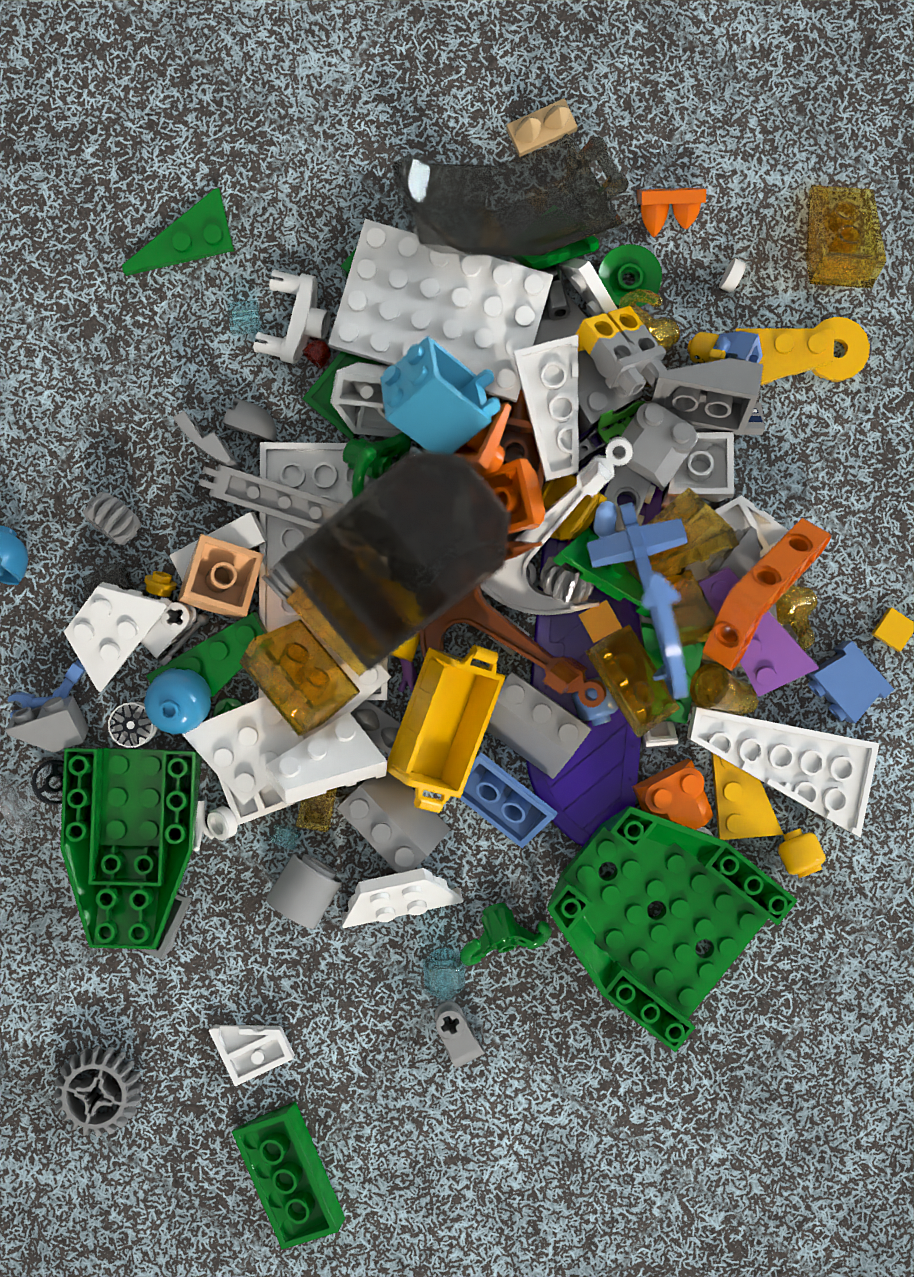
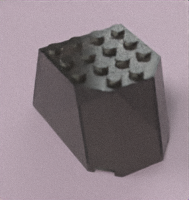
(402, 552)

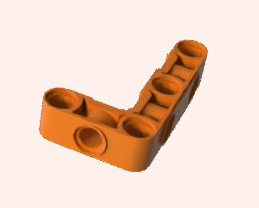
(761, 590)

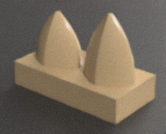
(541, 127)

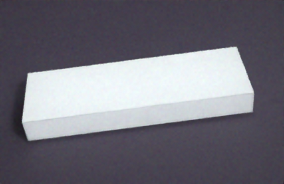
(241, 532)

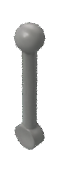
(202, 620)

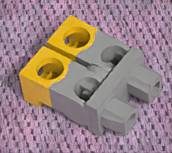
(622, 349)

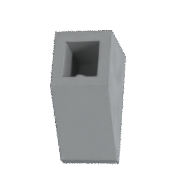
(742, 557)
(50, 726)

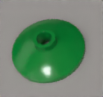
(632, 261)

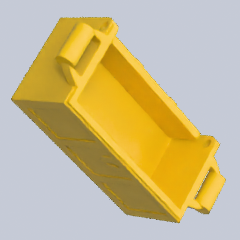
(445, 724)

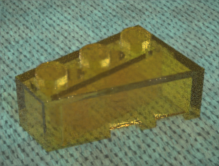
(704, 530)

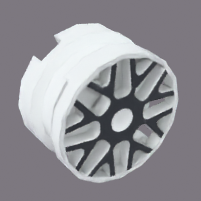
(131, 725)

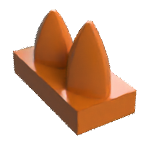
(655, 206)

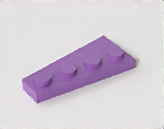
(773, 653)

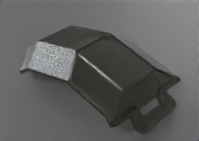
(514, 206)

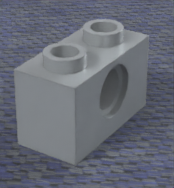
(632, 484)

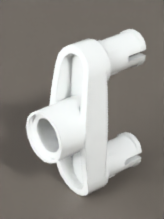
(304, 321)

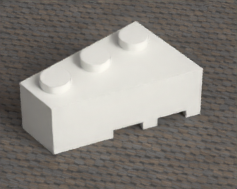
(326, 760)

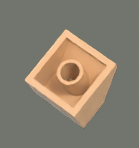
(220, 577)

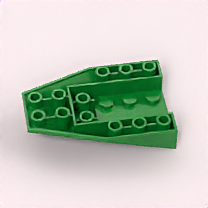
(127, 838)

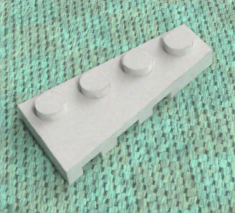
(551, 396)

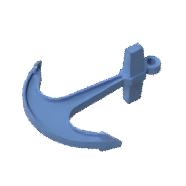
(637, 544)

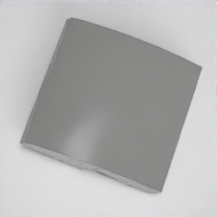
(211, 444)

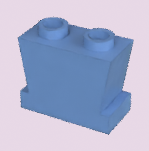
(848, 682)

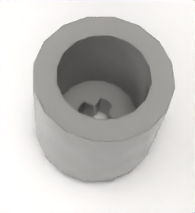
(304, 890)

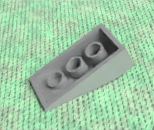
(593, 392)

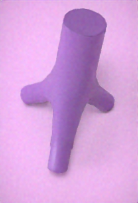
(409, 675)

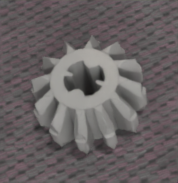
(112, 518)
(564, 582)

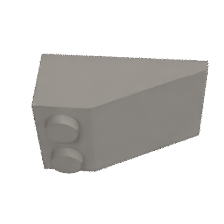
(711, 393)

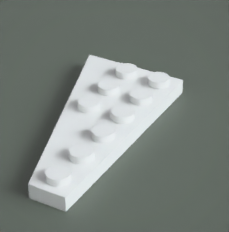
(809, 766)

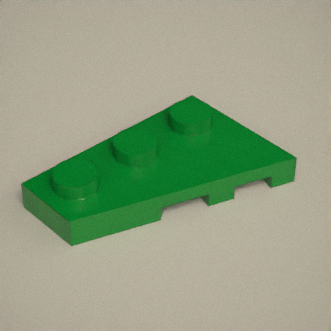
(320, 393)

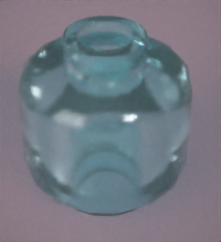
(444, 973)

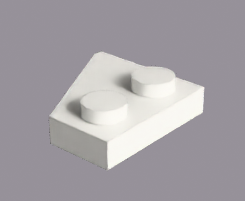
(588, 285)
(251, 1049)

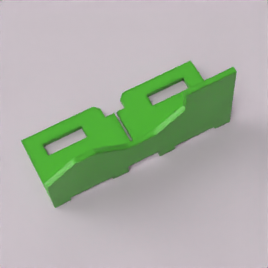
(611, 418)

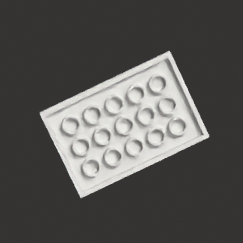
(465, 303)

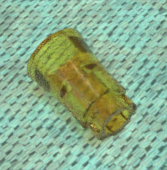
(718, 689)

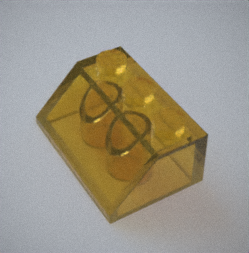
(298, 676)
(630, 680)

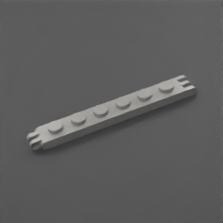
(269, 497)

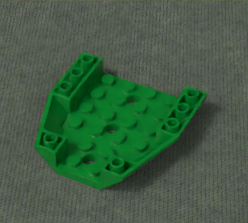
(651, 961)

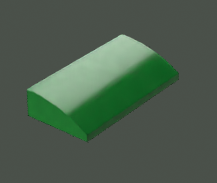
(289, 1176)

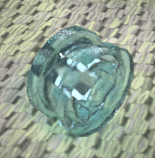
(285, 836)

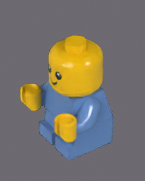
(737, 345)

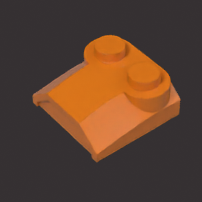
(484, 449)
(519, 492)
(676, 795)

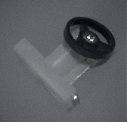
(23, 802)

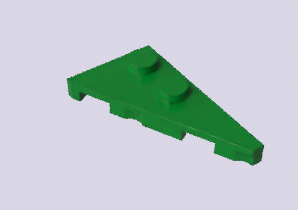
(193, 236)
(610, 579)

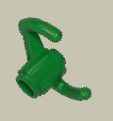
(373, 458)
(502, 934)

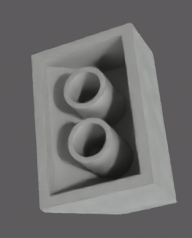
(535, 725)
(389, 821)

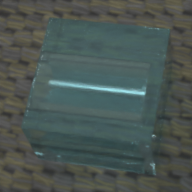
(244, 317)

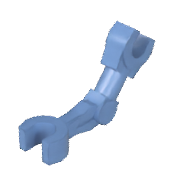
(71, 677)

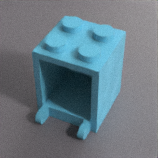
(436, 398)

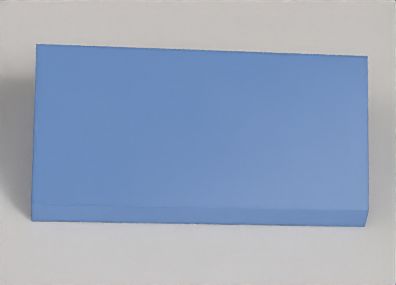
(505, 801)

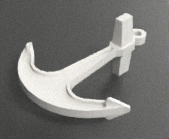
(511, 583)

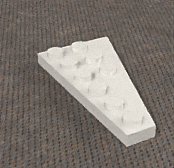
(254, 734)

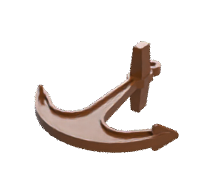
(561, 672)

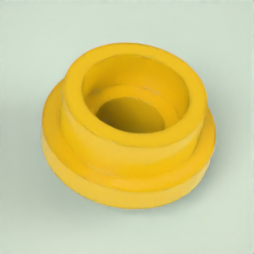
(160, 584)

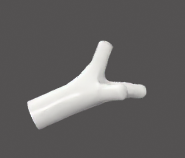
(201, 826)

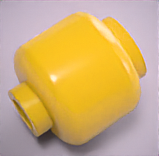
(801, 853)

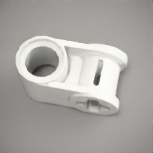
(168, 630)

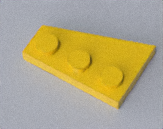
(793, 350)
(741, 803)

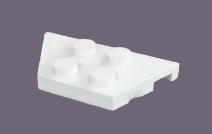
(740, 515)
(111, 629)
(398, 895)

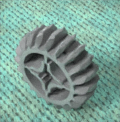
(72, 1088)

